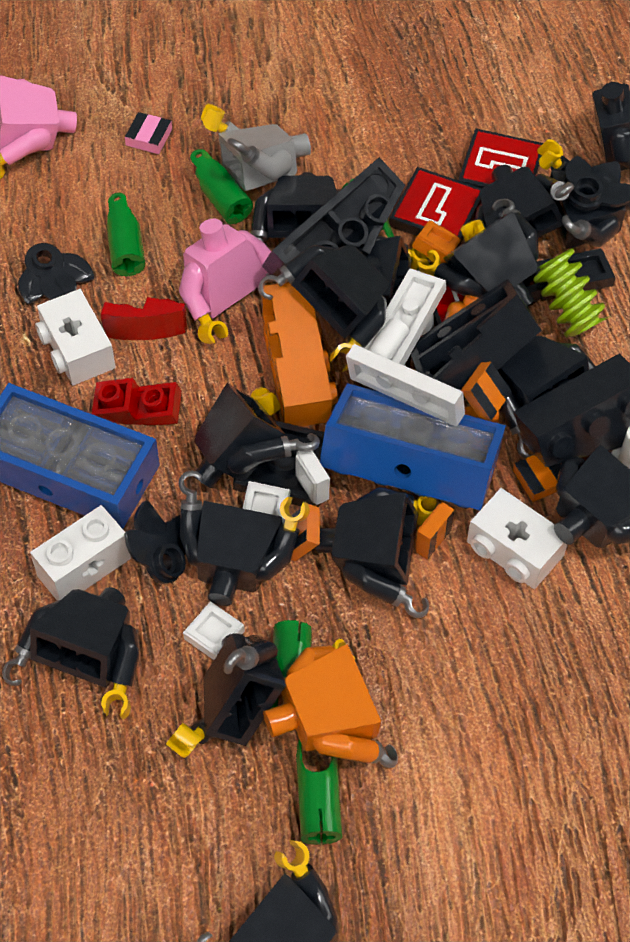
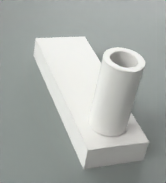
(414, 307)
(413, 388)

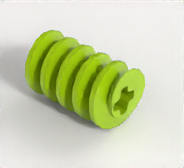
(570, 294)

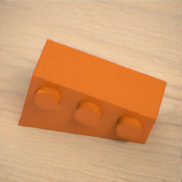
(297, 357)

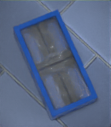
(411, 449)
(72, 455)

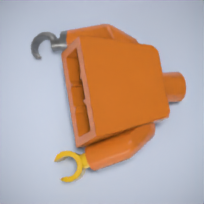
(330, 707)

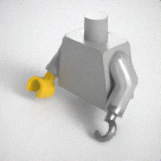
(255, 153)

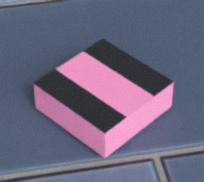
(148, 133)

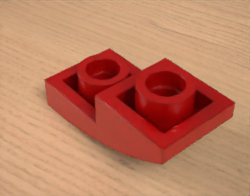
(155, 321)
(131, 404)

